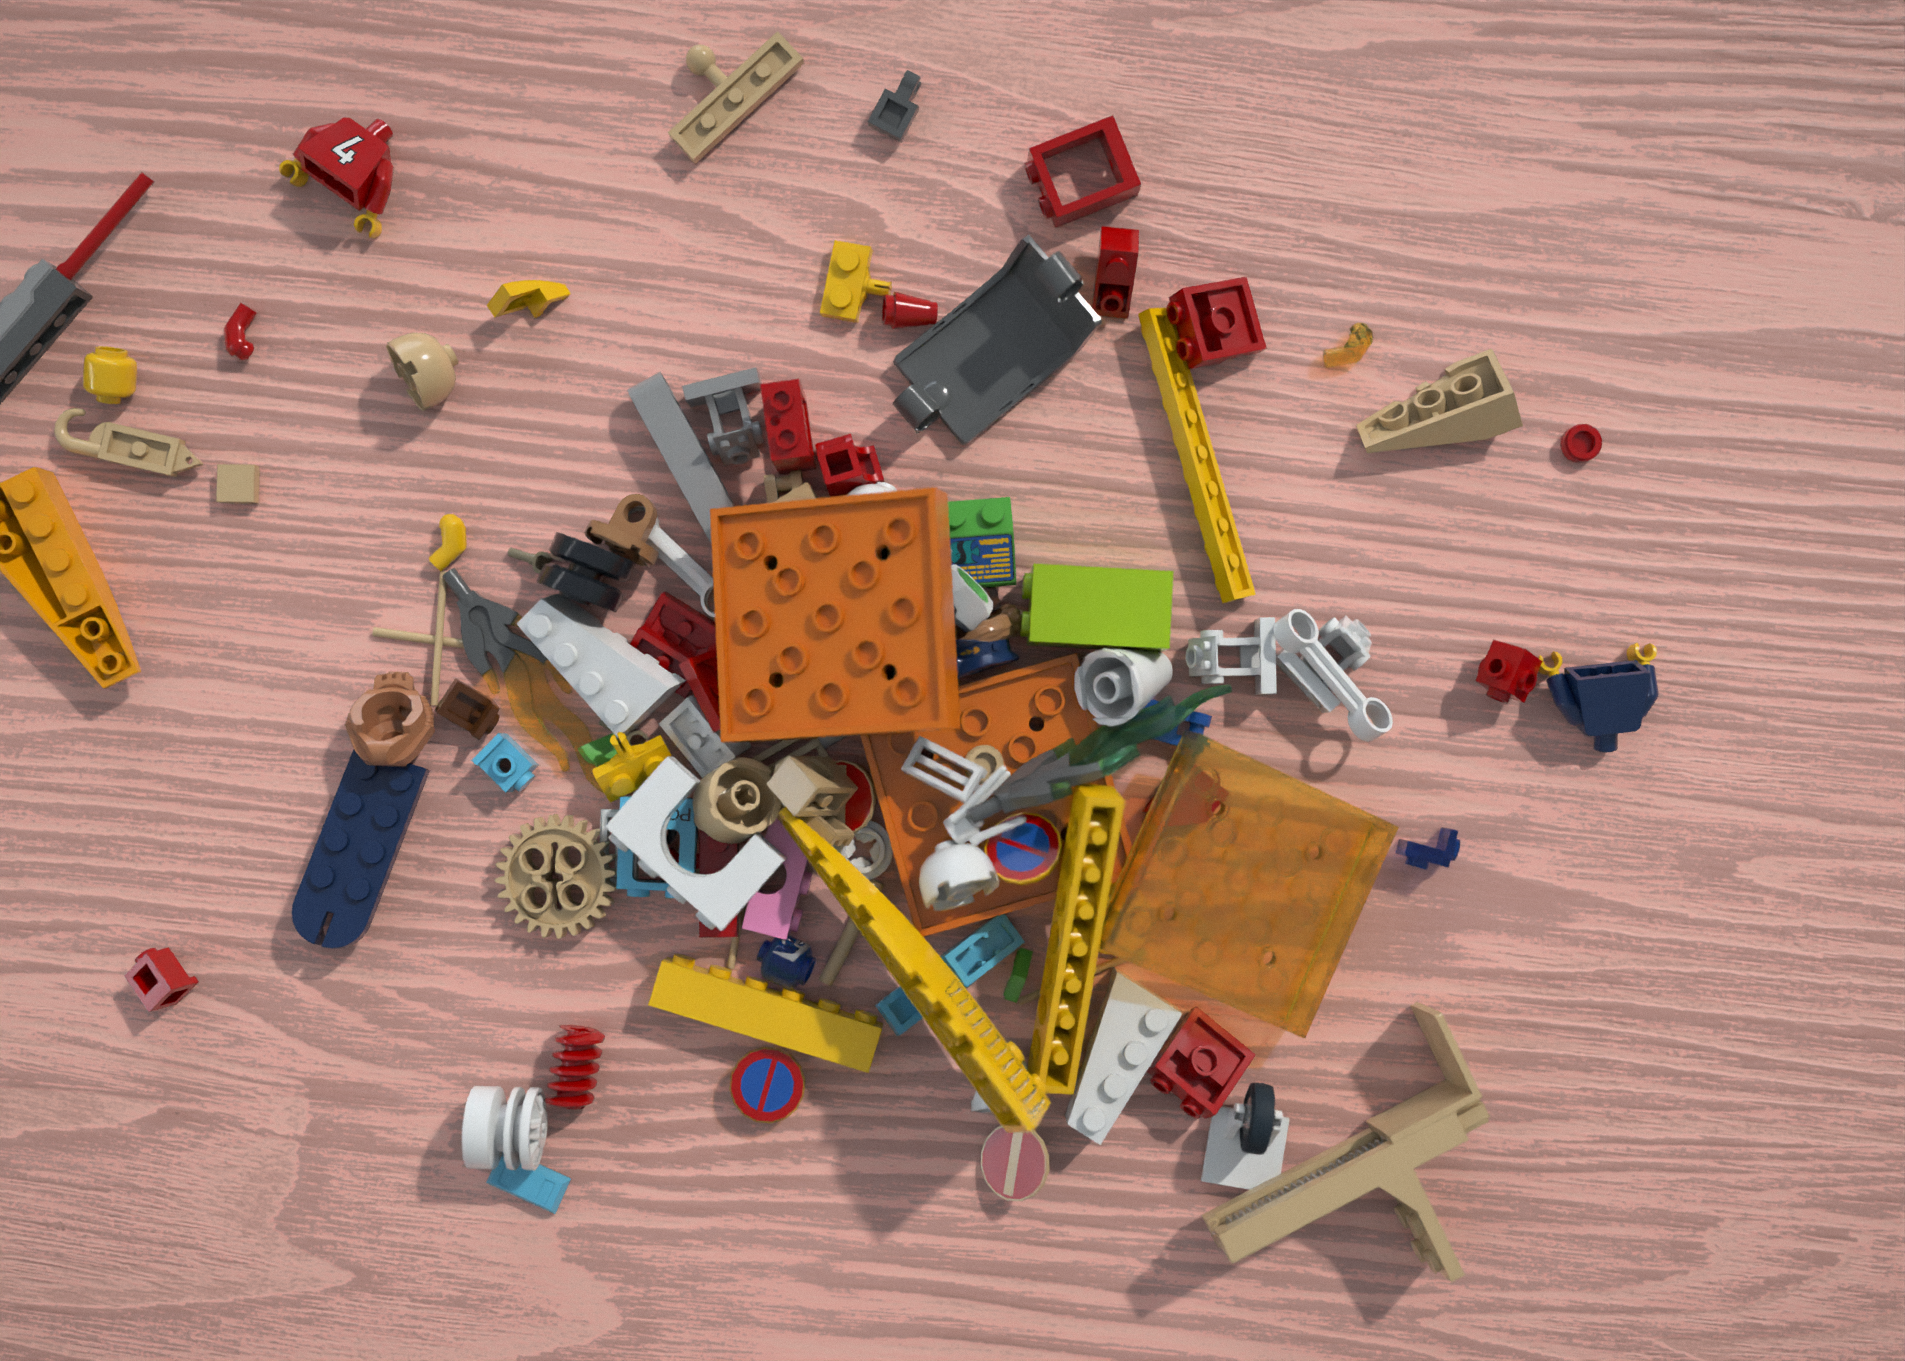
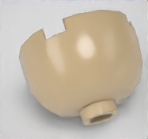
(424, 367)

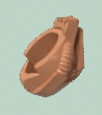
(390, 721)

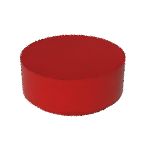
(1581, 443)

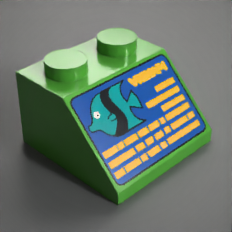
(983, 540)

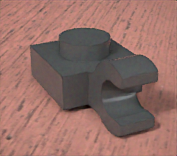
(895, 110)

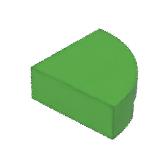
(598, 751)
(1018, 975)

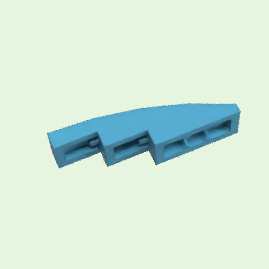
(966, 959)

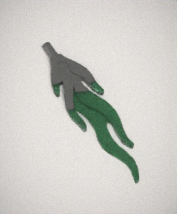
(1098, 755)

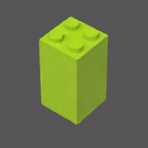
(1097, 607)

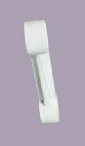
(681, 563)
(1333, 675)

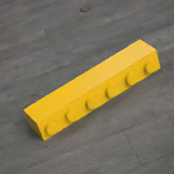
(766, 1013)

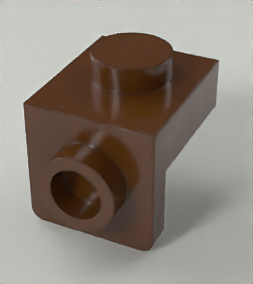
(469, 709)

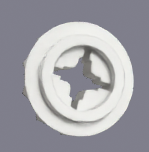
(880, 852)

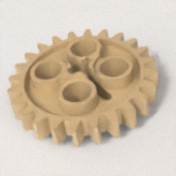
(523, 876)

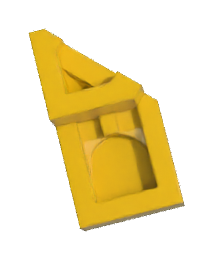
(526, 293)

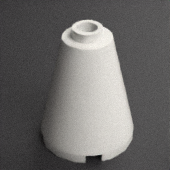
(1120, 683)

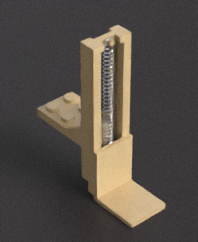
(1371, 1159)

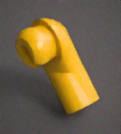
(453, 541)

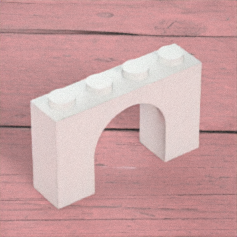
(643, 829)

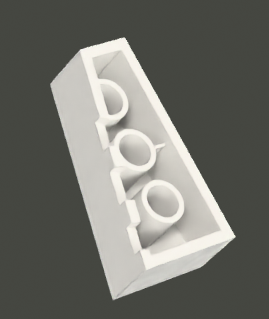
(599, 664)
(1119, 1052)

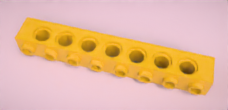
(1075, 935)

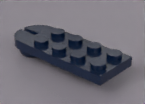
(356, 851)

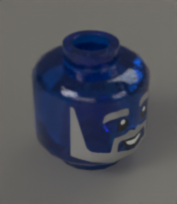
(786, 961)

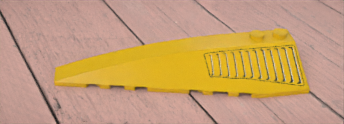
(931, 986)

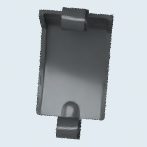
(996, 344)

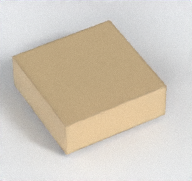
(237, 483)

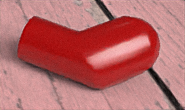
(235, 332)

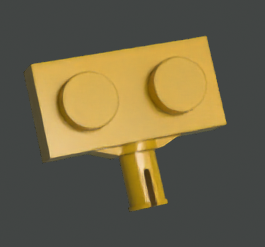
(850, 282)
(629, 766)

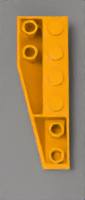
(59, 575)

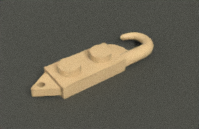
(128, 446)

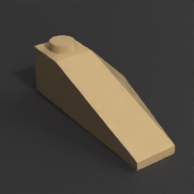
(1462, 406)

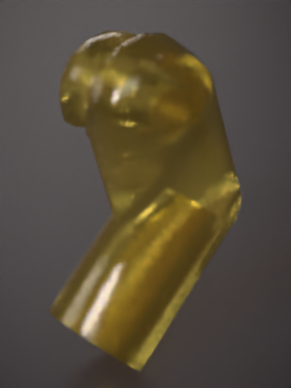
(1352, 352)

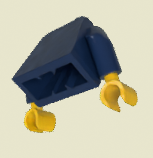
(1605, 696)

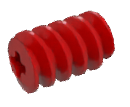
(576, 1067)

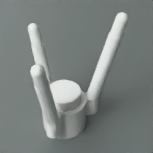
(962, 827)

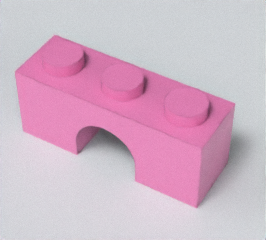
(777, 911)

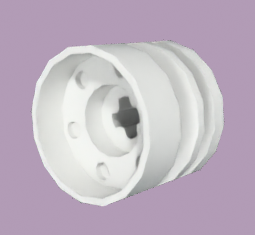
(501, 1127)

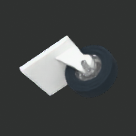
(1246, 1141)

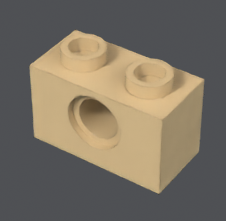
(811, 785)

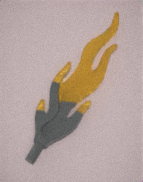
(523, 667)

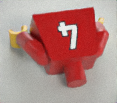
(349, 163)

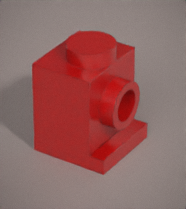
(159, 979)

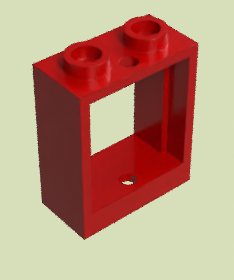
(1118, 157)
(788, 426)

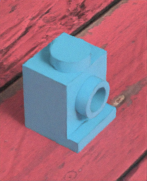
(522, 763)

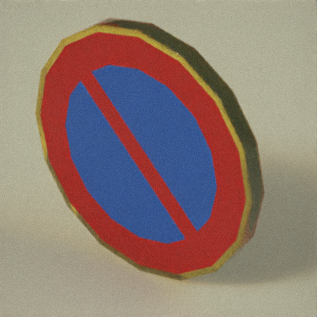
(767, 1084)

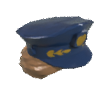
(989, 642)

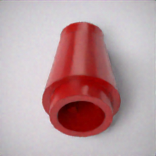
(908, 311)

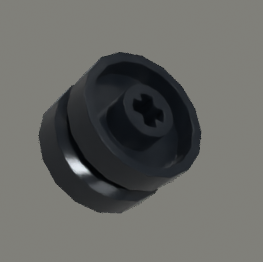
(586, 572)

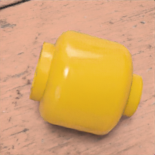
(109, 374)

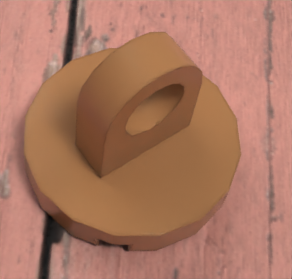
(625, 537)

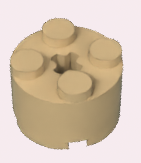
(735, 801)

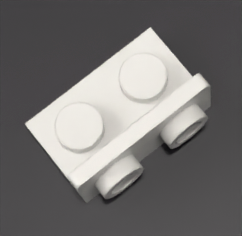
(696, 740)

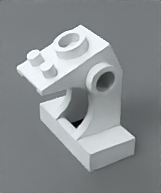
(1348, 640)
(1256, 656)

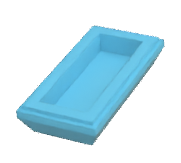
(539, 1187)

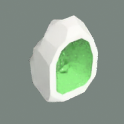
(970, 600)

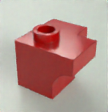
(847, 465)

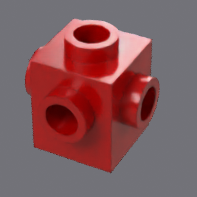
(1508, 672)

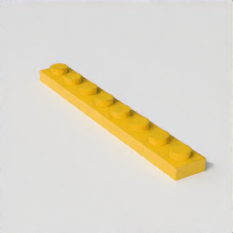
(1197, 457)

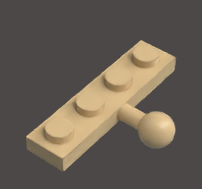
(734, 95)

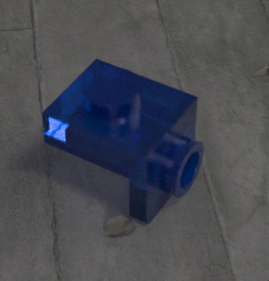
(1421, 855)

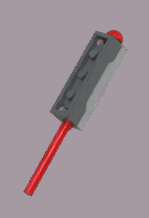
(51, 298)

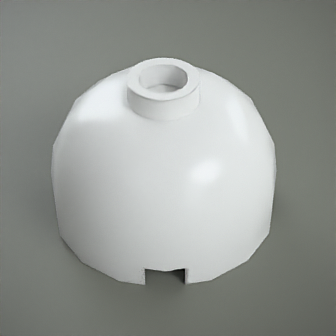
(954, 875)

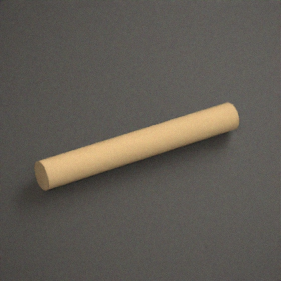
(842, 948)

